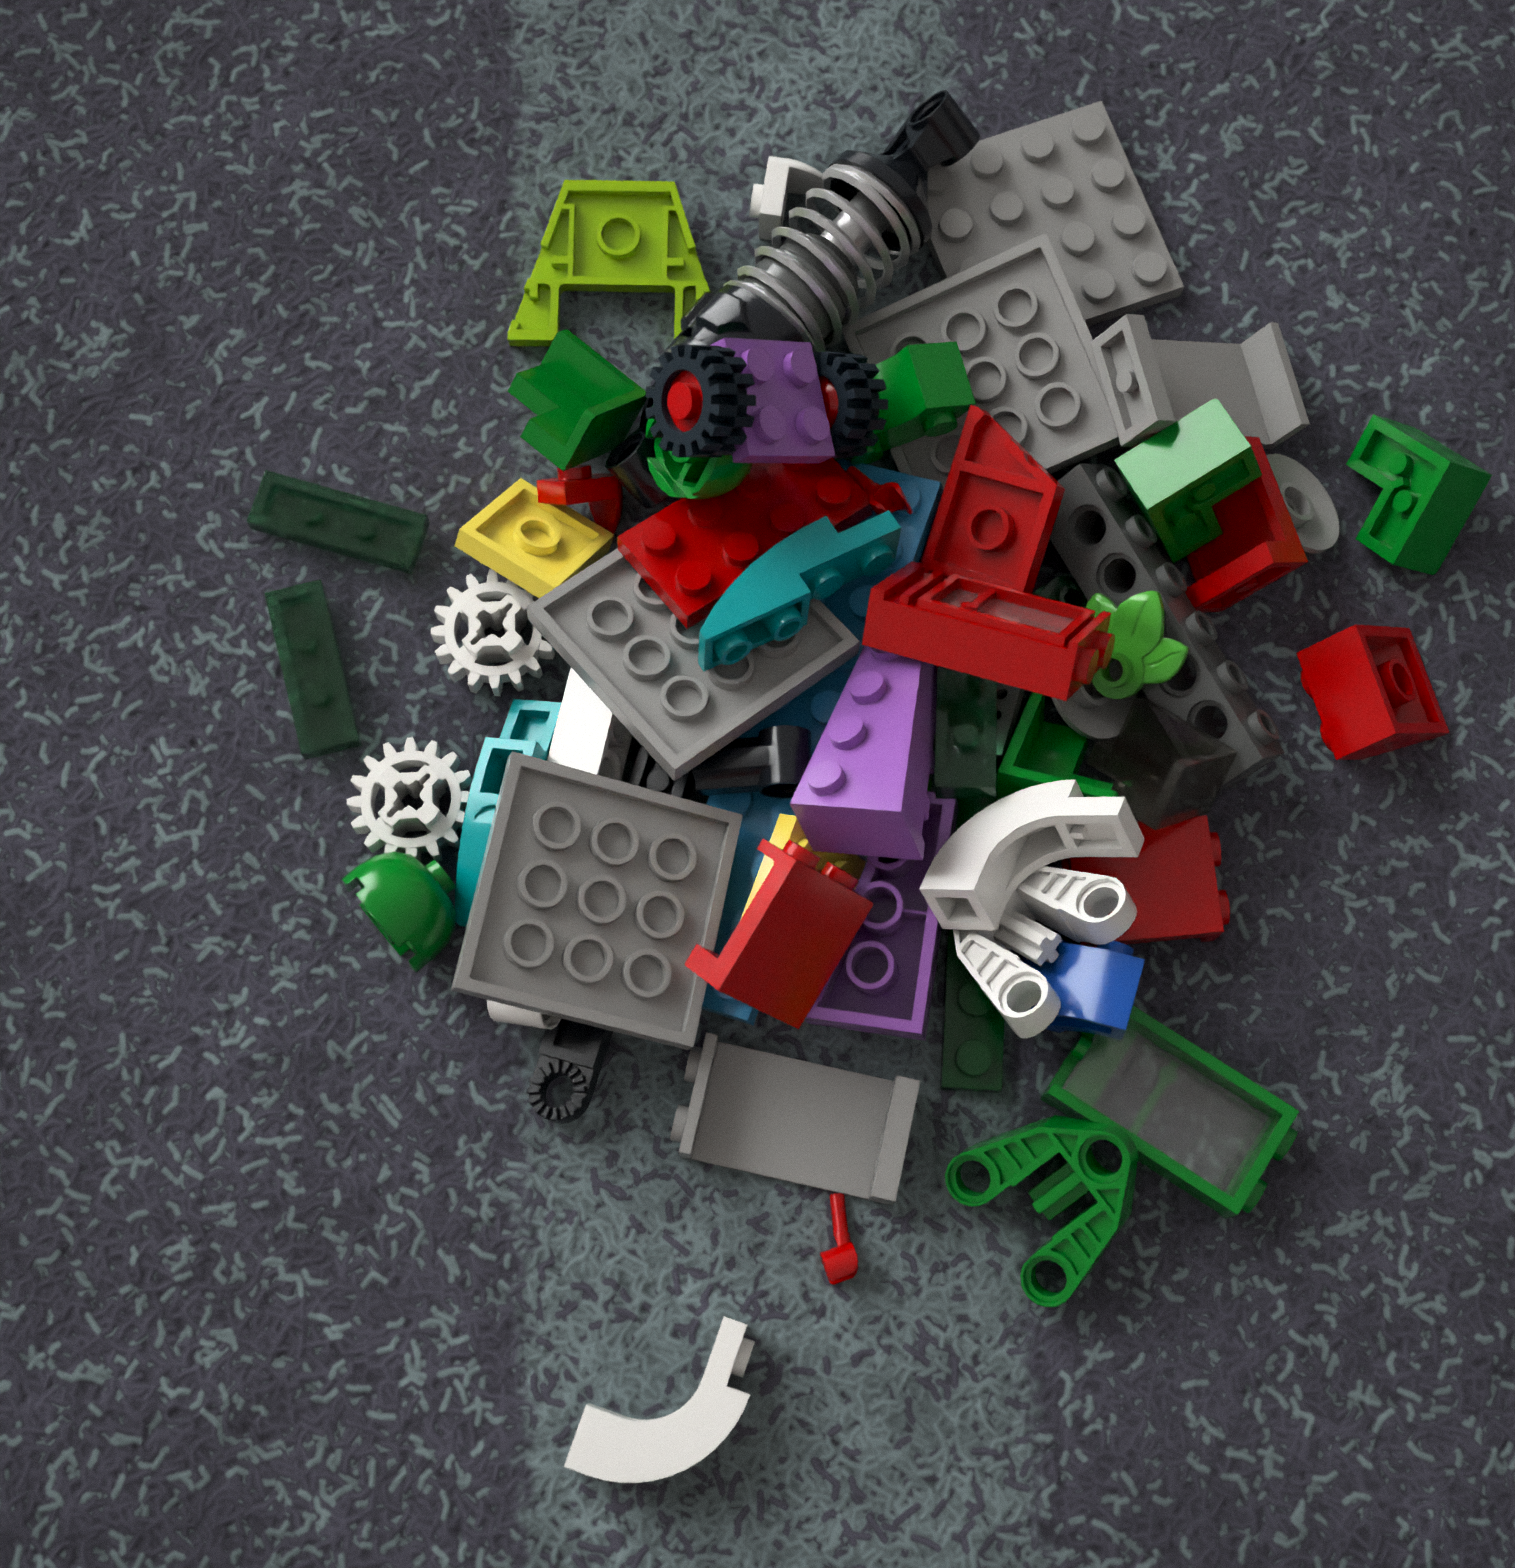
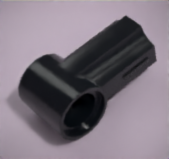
(759, 764)

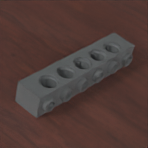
(1100, 568)

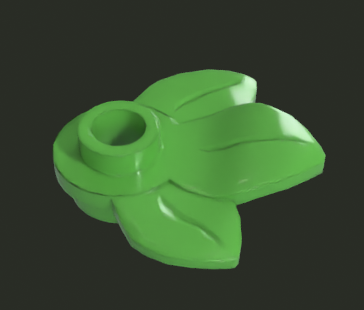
(1137, 645)

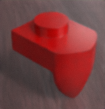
(581, 486)

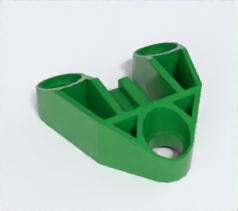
(1087, 1235)

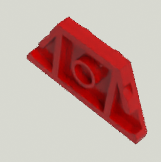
(993, 509)

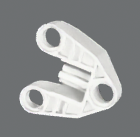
(1061, 899)

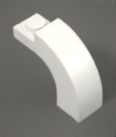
(1015, 838)
(653, 1449)

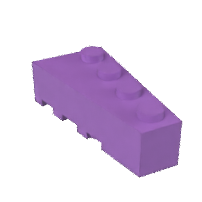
(873, 762)
(892, 961)

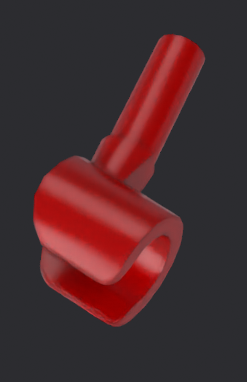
(881, 497)
(841, 1261)

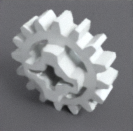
(481, 650)
(427, 784)

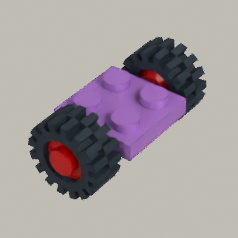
(765, 402)

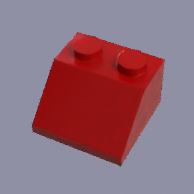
(1370, 691)

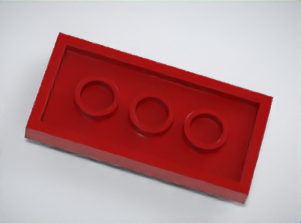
(704, 545)

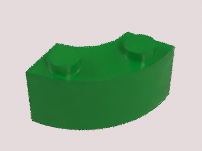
(924, 396)

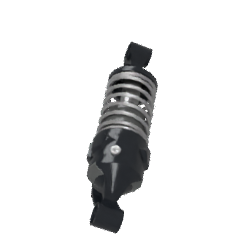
(811, 278)

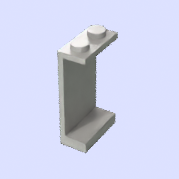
(1164, 380)
(796, 1120)

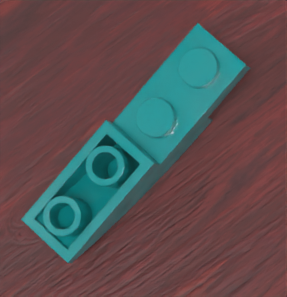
(777, 588)
(525, 731)

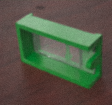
(1181, 1108)

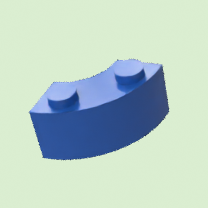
(1093, 987)

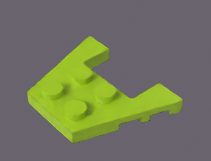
(610, 241)

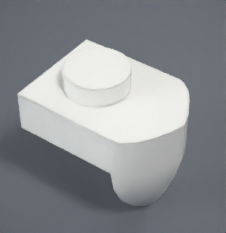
(770, 199)

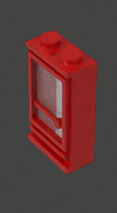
(988, 631)

